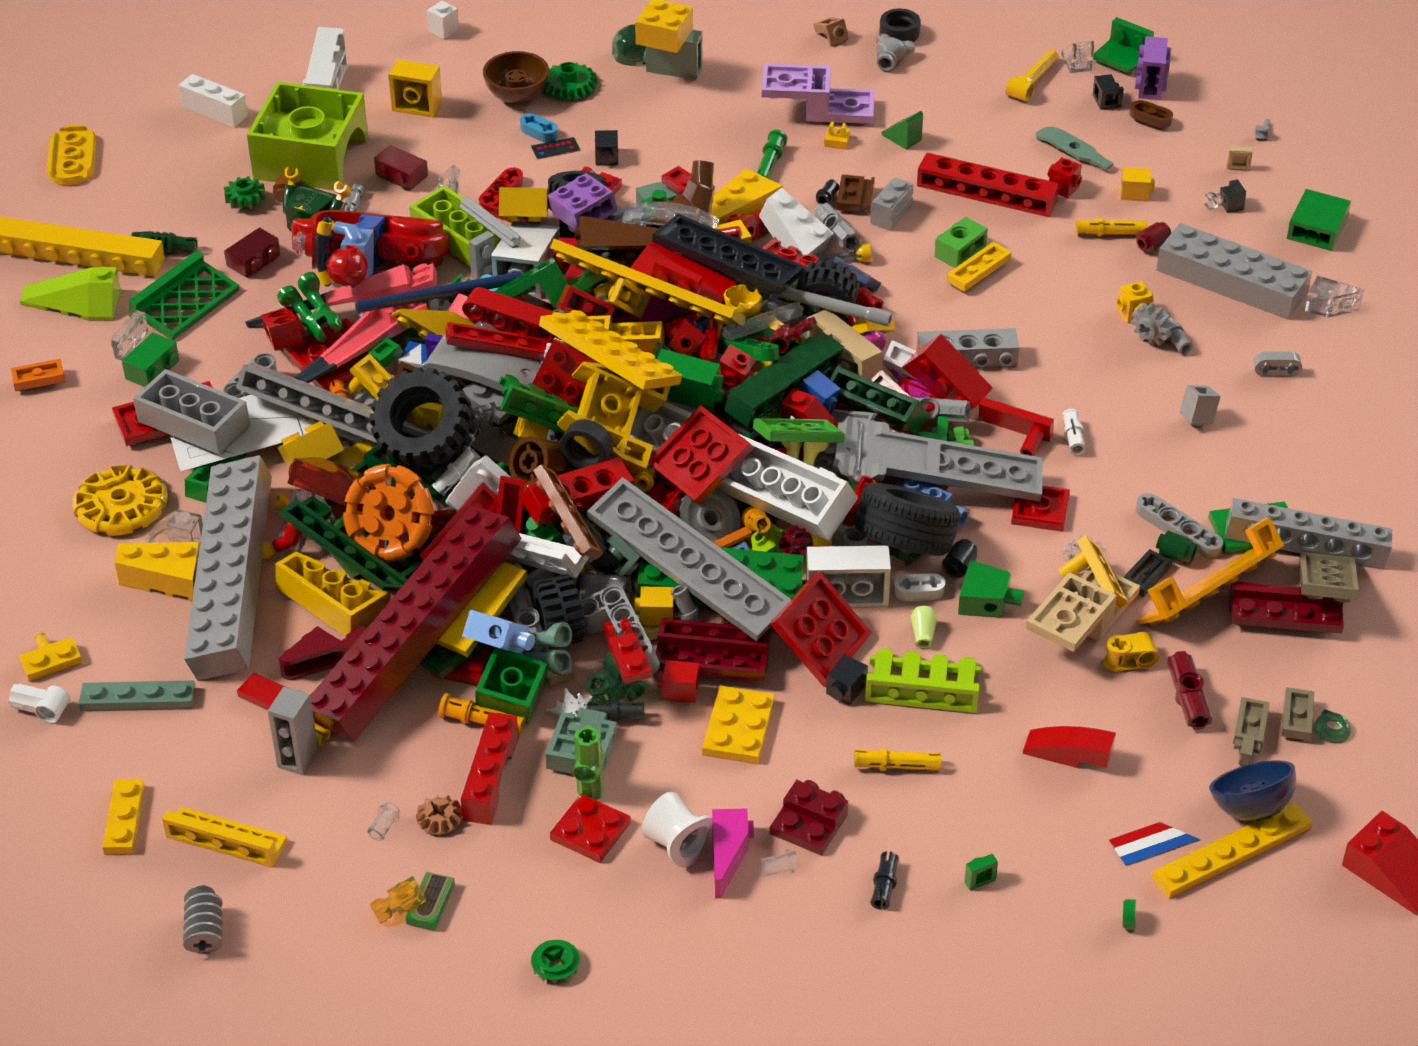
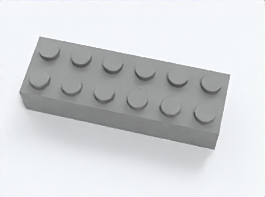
(1234, 270)

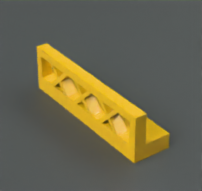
(224, 836)

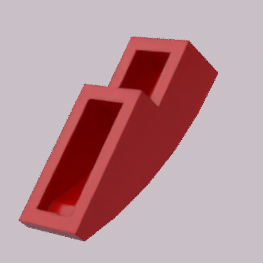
(510, 501)
(1071, 745)

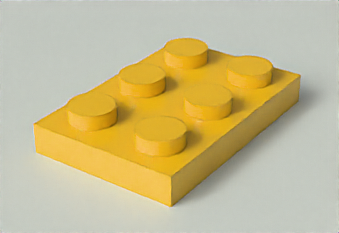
(738, 724)

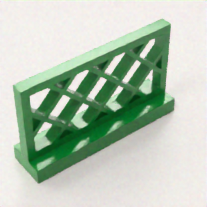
(169, 287)

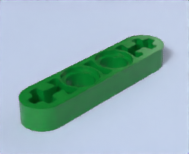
(757, 349)

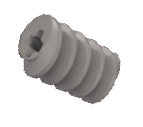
(202, 920)

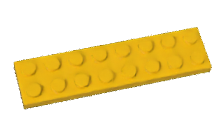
(654, 286)

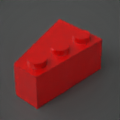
(947, 372)

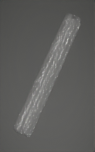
(762, 321)

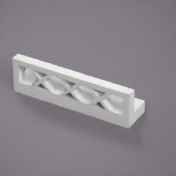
(548, 556)

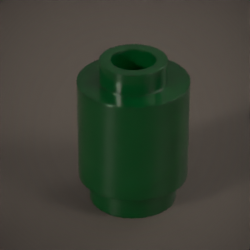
(1176, 547)

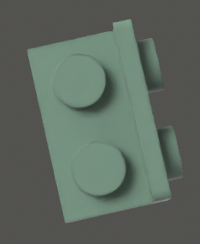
(620, 550)

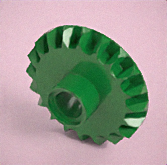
(570, 81)

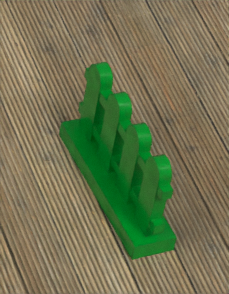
(532, 403)

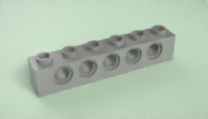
(1313, 532)

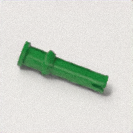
(772, 151)

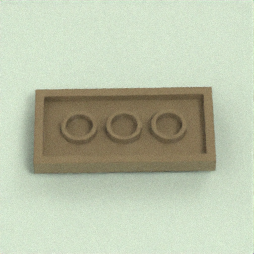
(1328, 577)

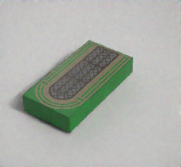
(437, 892)

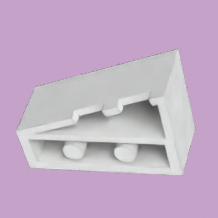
(327, 59)
(794, 224)

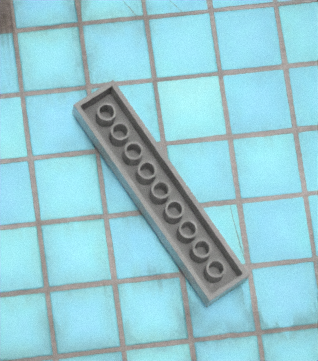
(228, 569)

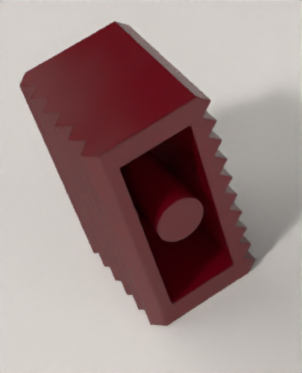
(400, 167)
(252, 252)

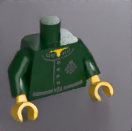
(306, 201)

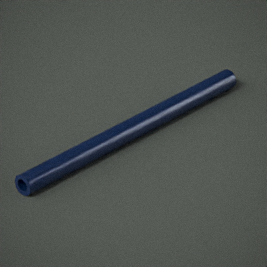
(433, 292)

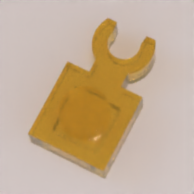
(401, 898)

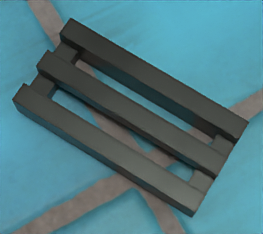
(1155, 577)

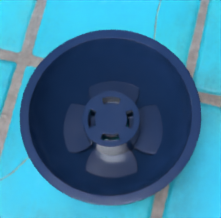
(1255, 789)

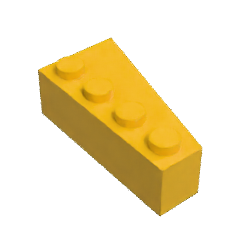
(743, 195)
(329, 593)

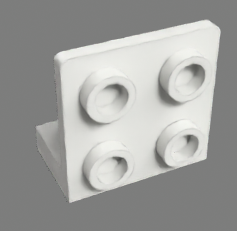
(480, 471)

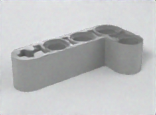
(612, 605)

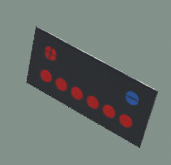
(555, 147)

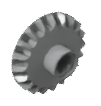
(717, 509)

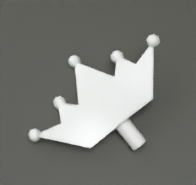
(570, 704)

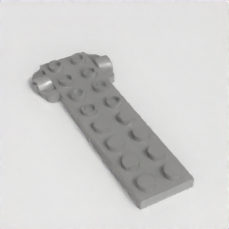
(879, 452)

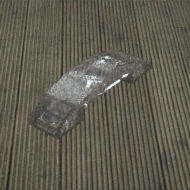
(661, 212)

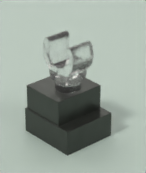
(1230, 197)

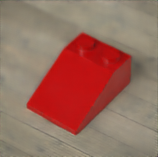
(1386, 859)

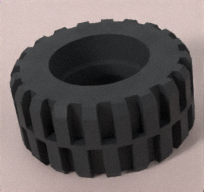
(408, 393)

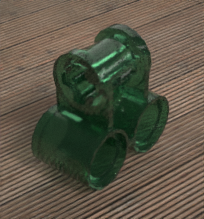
(612, 684)

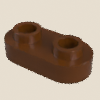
(1151, 114)

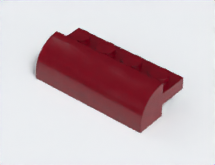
(1283, 608)
(717, 647)

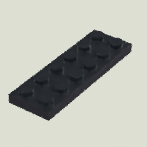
(728, 254)

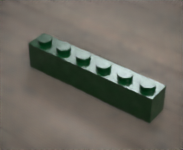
(773, 383)

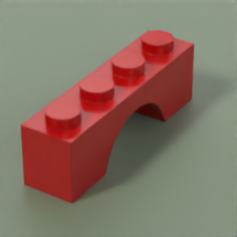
(483, 782)

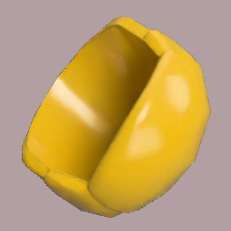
(743, 300)

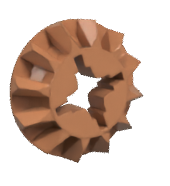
(436, 823)

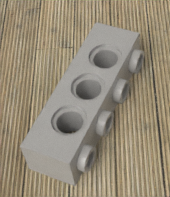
(981, 346)

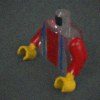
(290, 536)

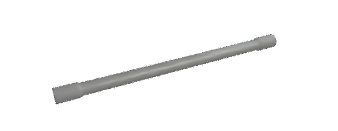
(868, 313)

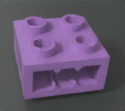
(1153, 68)
(582, 198)

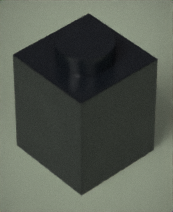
(606, 147)
(846, 679)

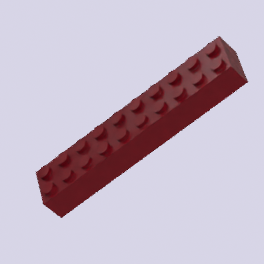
(412, 622)

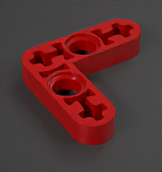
(490, 197)

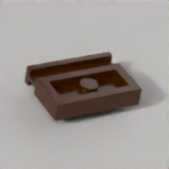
(855, 193)

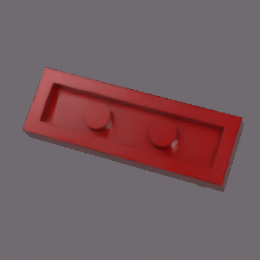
(1022, 421)

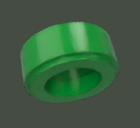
(1129, 914)

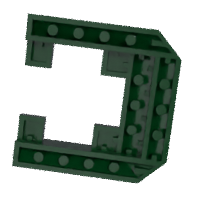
(312, 518)

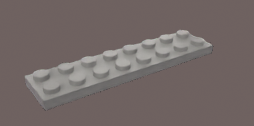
(689, 558)

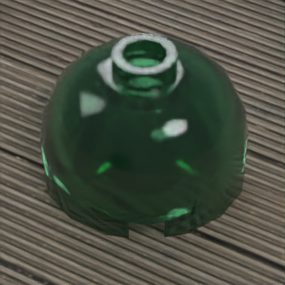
(625, 47)

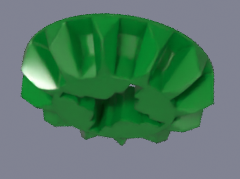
(552, 951)

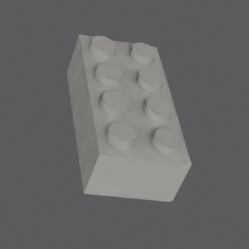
(191, 411)

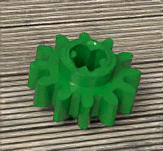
(244, 193)

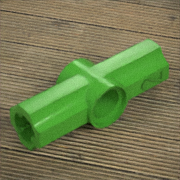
(589, 762)

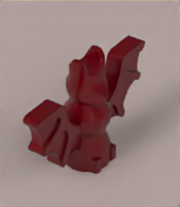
(785, 333)

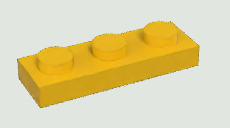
(978, 266)
(123, 816)

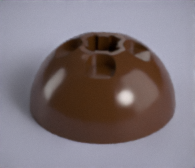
(516, 76)

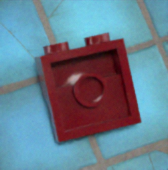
(810, 816)

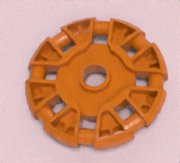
(374, 507)

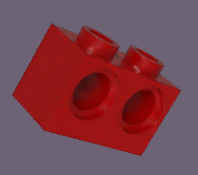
(283, 328)

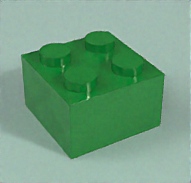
(512, 683)

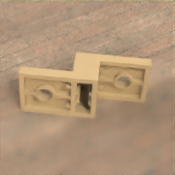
(1079, 610)

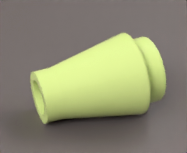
(923, 624)

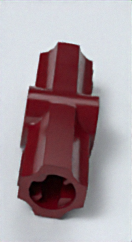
(1189, 690)

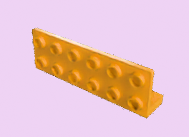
(1169, 598)

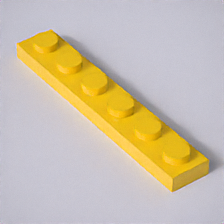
(1231, 850)

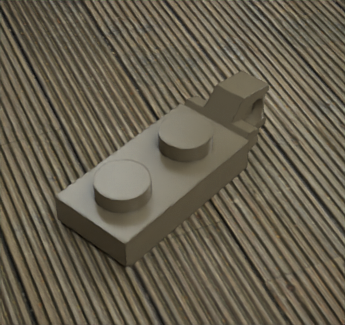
(1250, 728)

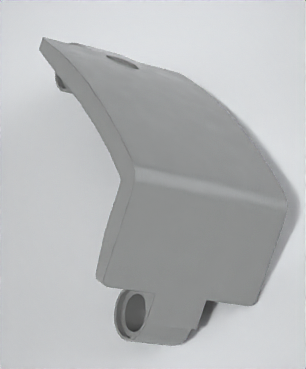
(481, 365)

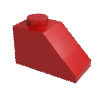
(804, 406)

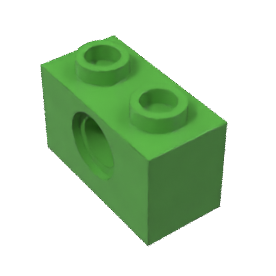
(960, 242)

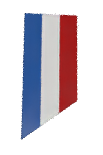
(1149, 842)

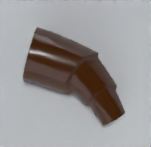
(699, 189)
(532, 452)

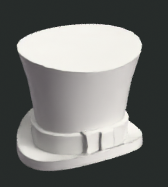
(676, 828)

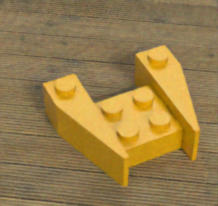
(613, 404)

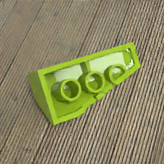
(85, 292)

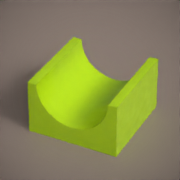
(306, 131)

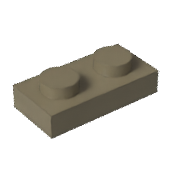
(1298, 713)

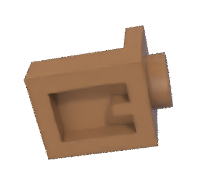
(834, 29)

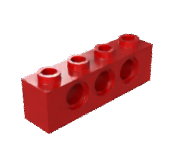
(583, 486)

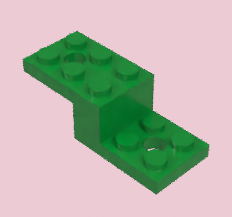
(551, 281)

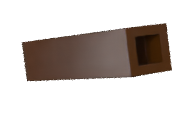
(613, 239)

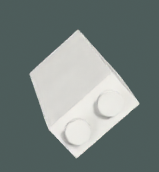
(531, 252)

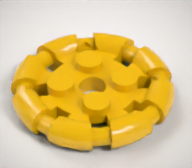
(136, 495)

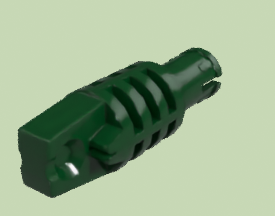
(170, 241)

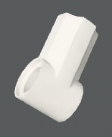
(44, 703)

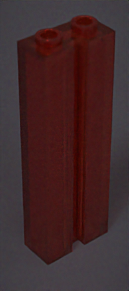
(334, 481)

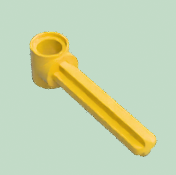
(1023, 85)

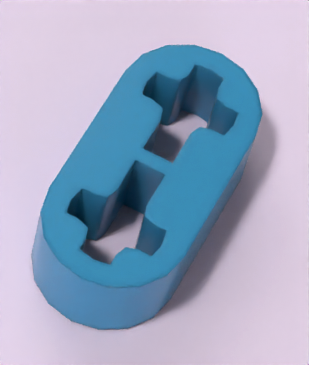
(538, 127)

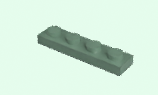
(137, 695)

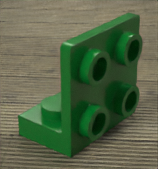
(1123, 46)

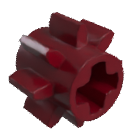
(795, 541)

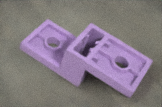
(822, 102)

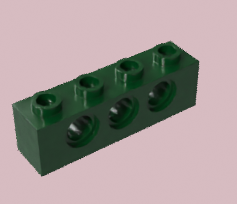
(873, 397)

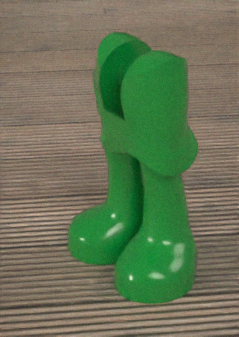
(309, 286)

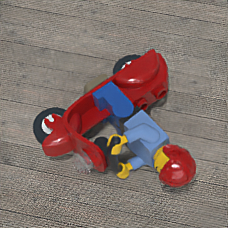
(362, 241)

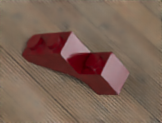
(315, 653)

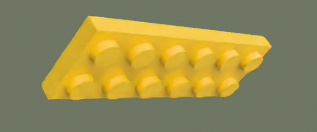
(610, 350)

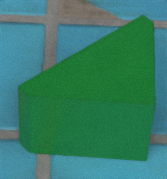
(906, 132)

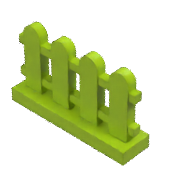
(923, 692)

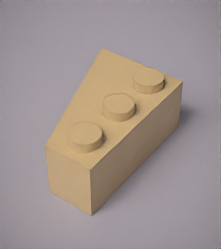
(858, 354)

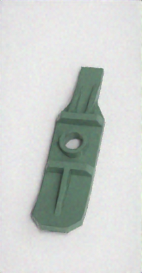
(1073, 146)

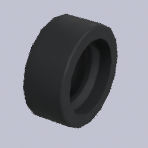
(904, 18)
(591, 431)

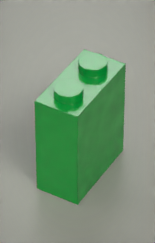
(1318, 219)
(700, 381)

